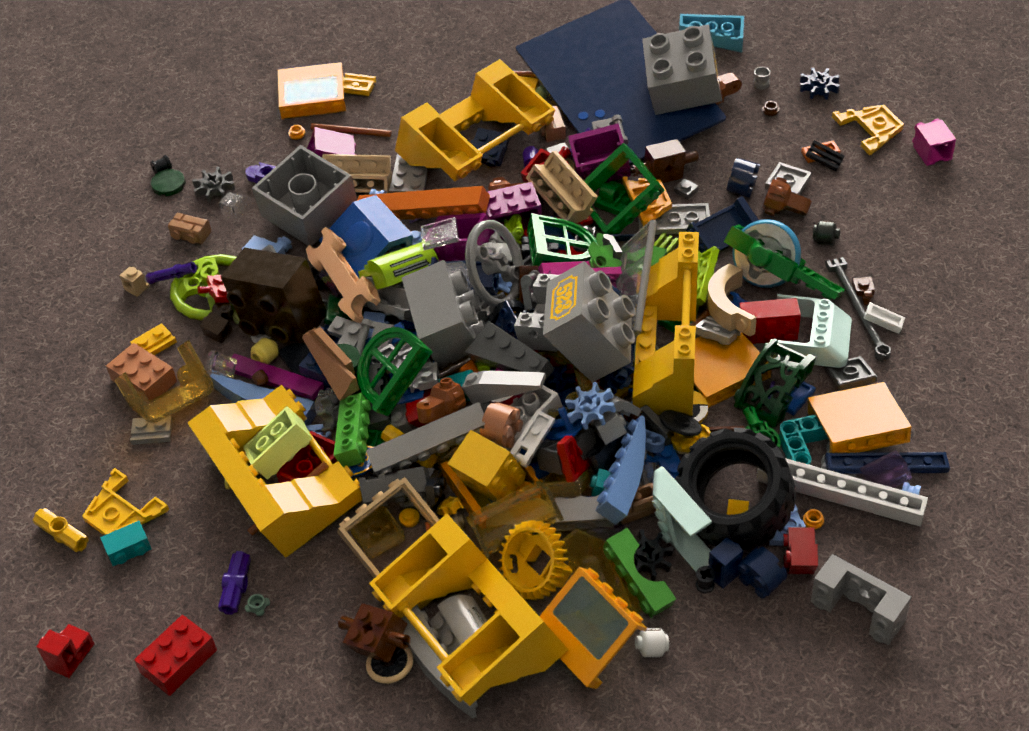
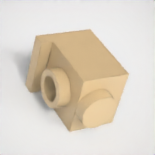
(133, 281)

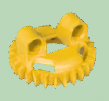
(527, 549)

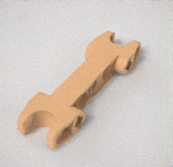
(355, 291)

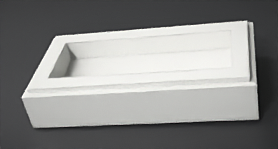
(884, 318)

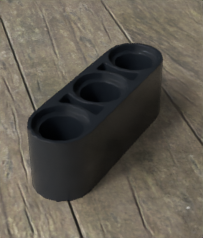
(603, 455)

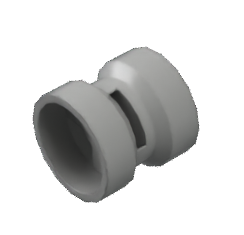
(761, 78)

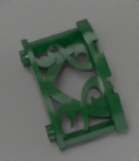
(797, 363)

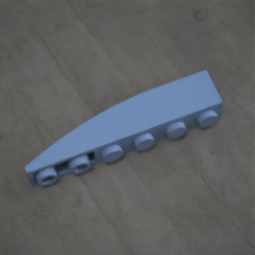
(238, 390)
(624, 474)

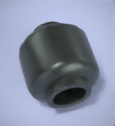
(826, 232)

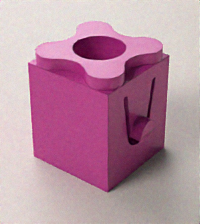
(932, 142)

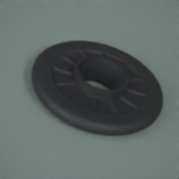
(680, 423)

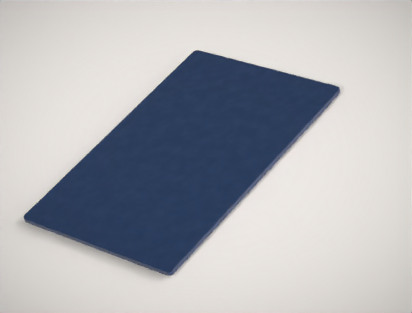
(602, 67)

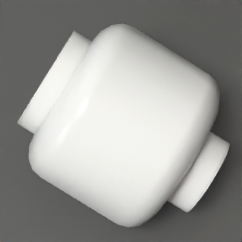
(652, 642)

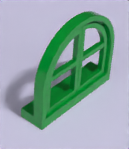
(538, 239)
(401, 377)

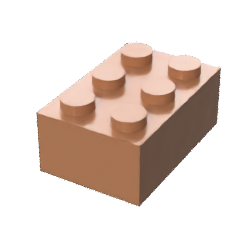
(144, 371)

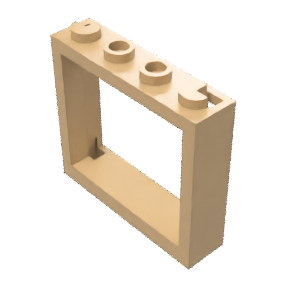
(378, 500)

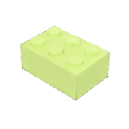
(277, 443)

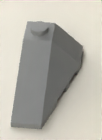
(493, 385)

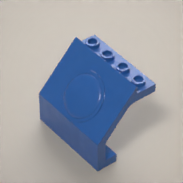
(369, 231)

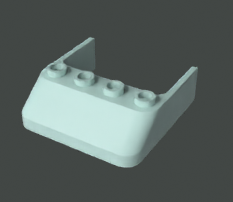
(828, 335)
(680, 519)

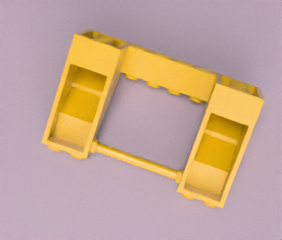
(496, 95)
(667, 375)
(284, 511)
(503, 648)

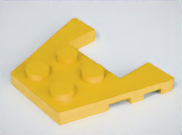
(876, 121)
(112, 512)

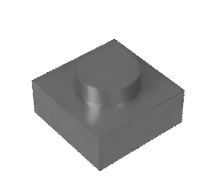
(686, 189)

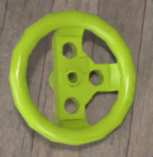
(182, 287)

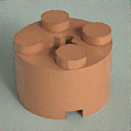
(501, 424)

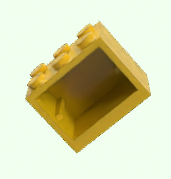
(486, 467)

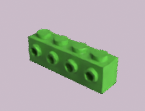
(352, 430)

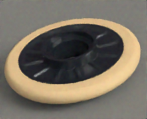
(393, 673)

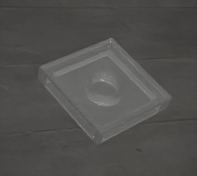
(439, 233)

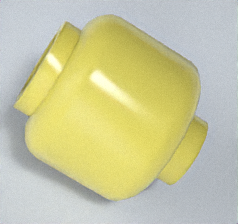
(264, 350)

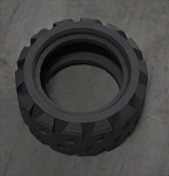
(740, 447)

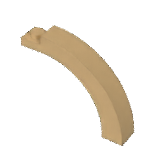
(721, 309)

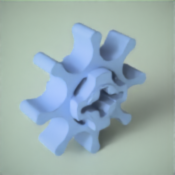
(590, 405)

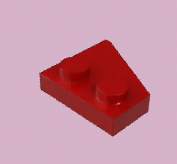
(570, 458)

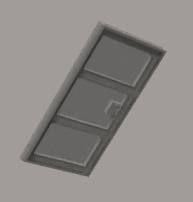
(635, 270)

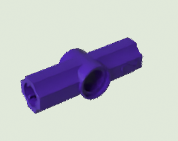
(234, 583)

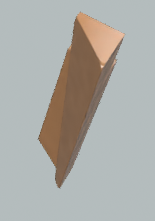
(332, 362)

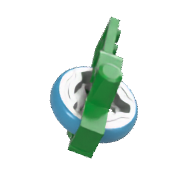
(778, 253)

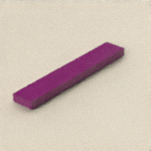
(298, 384)

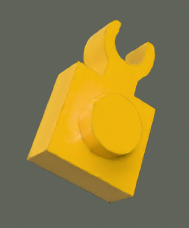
(450, 506)

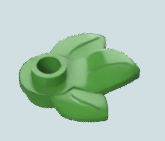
(602, 256)

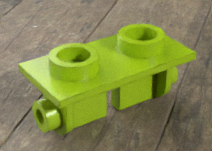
(515, 227)

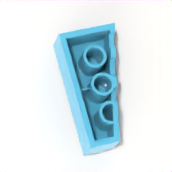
(725, 29)

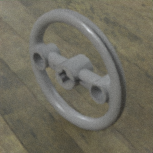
(492, 263)

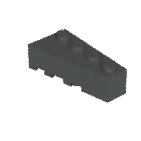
(505, 352)

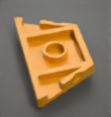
(656, 208)

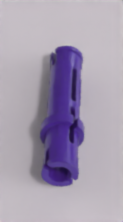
(176, 271)

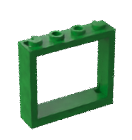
(639, 204)

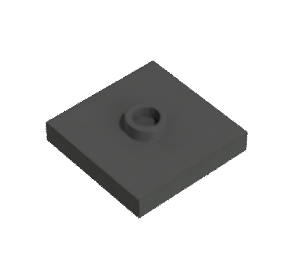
(854, 374)

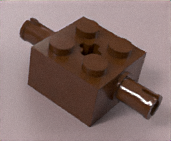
(666, 160)
(374, 632)

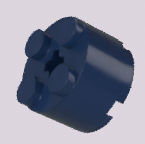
(743, 177)
(761, 571)

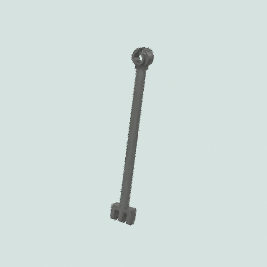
(880, 348)

